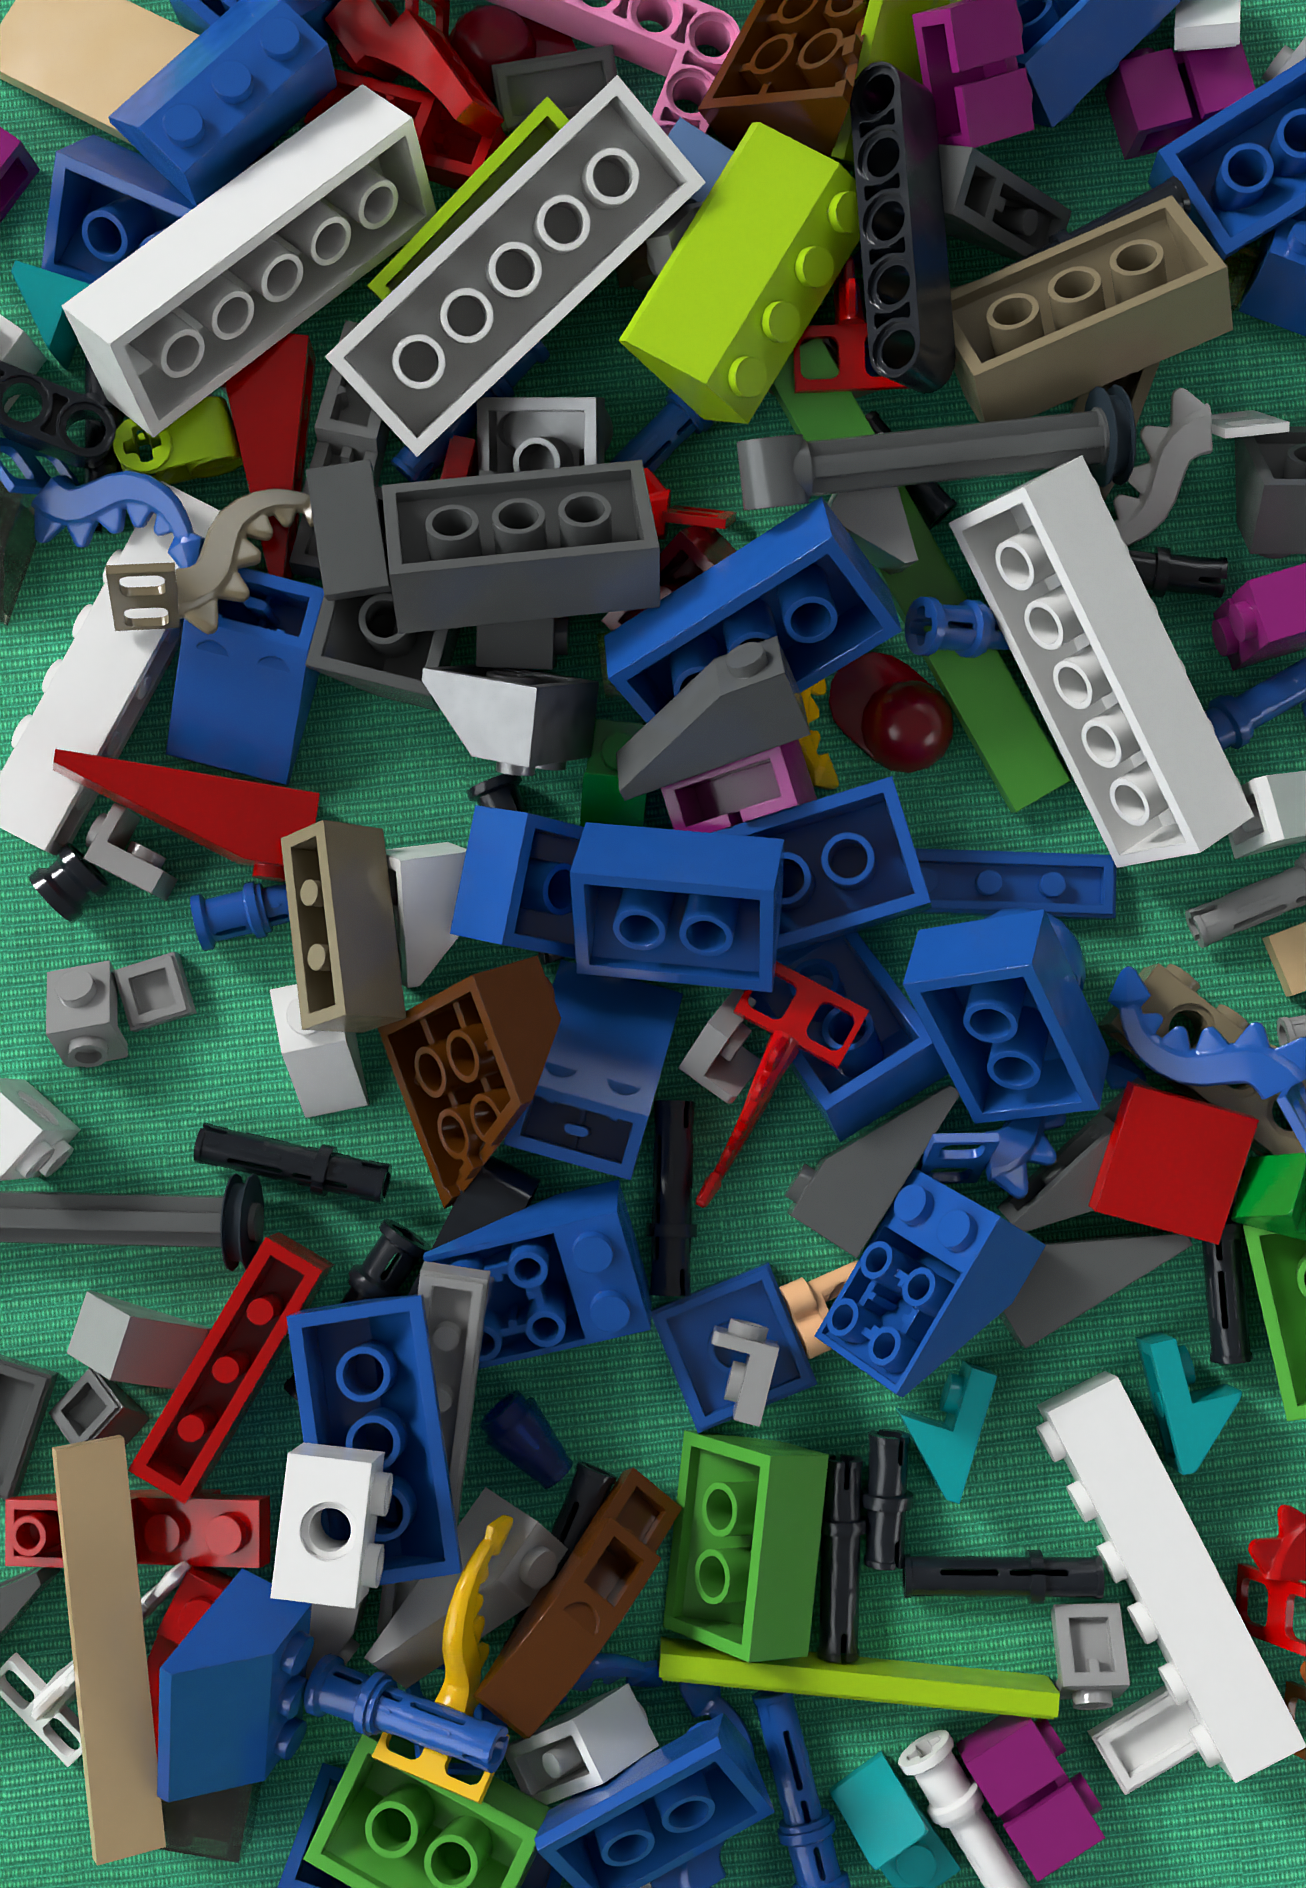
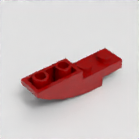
(203, 1532)

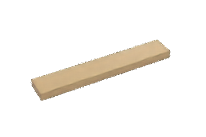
(108, 1648)

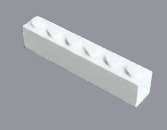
(91, 697)
(1170, 1577)

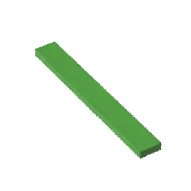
(977, 687)

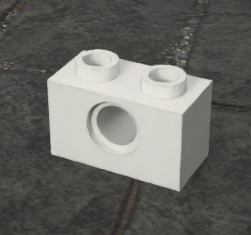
(31, 1132)
(307, 1560)

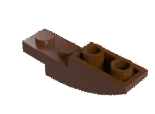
(580, 1606)

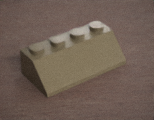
(1088, 312)

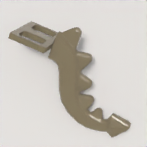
(216, 570)

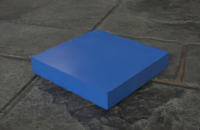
(704, 1368)

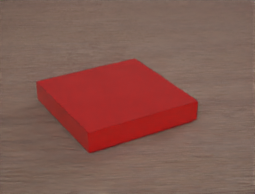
(1173, 1163)

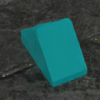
(44, 297)
(1184, 1419)
(951, 1444)
(893, 1827)

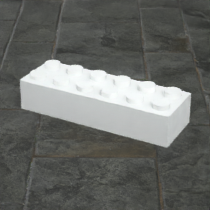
(254, 260)
(516, 267)
(1102, 667)

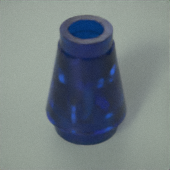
(526, 1439)

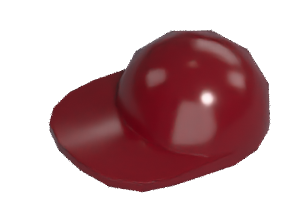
(500, 35)
(891, 712)

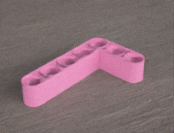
(667, 53)

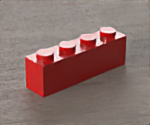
(230, 1368)

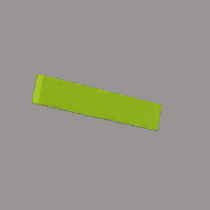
(865, 1680)

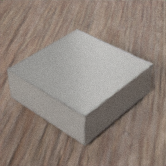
(154, 991)

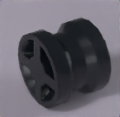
(69, 883)

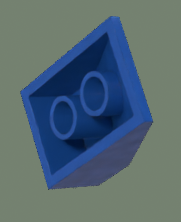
(890, 1053)

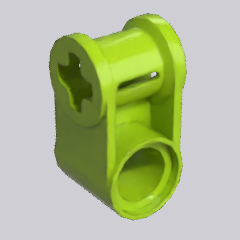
(191, 447)

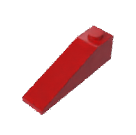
(271, 422)
(218, 812)

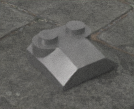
(541, 432)

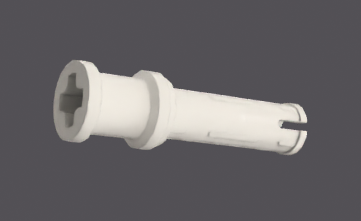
(956, 1805)

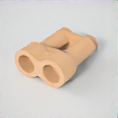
(808, 1306)

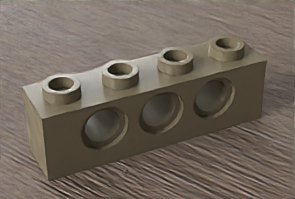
(1174, 993)

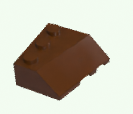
(789, 72)
(472, 1065)

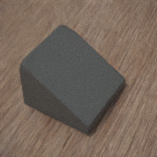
(97, 1410)

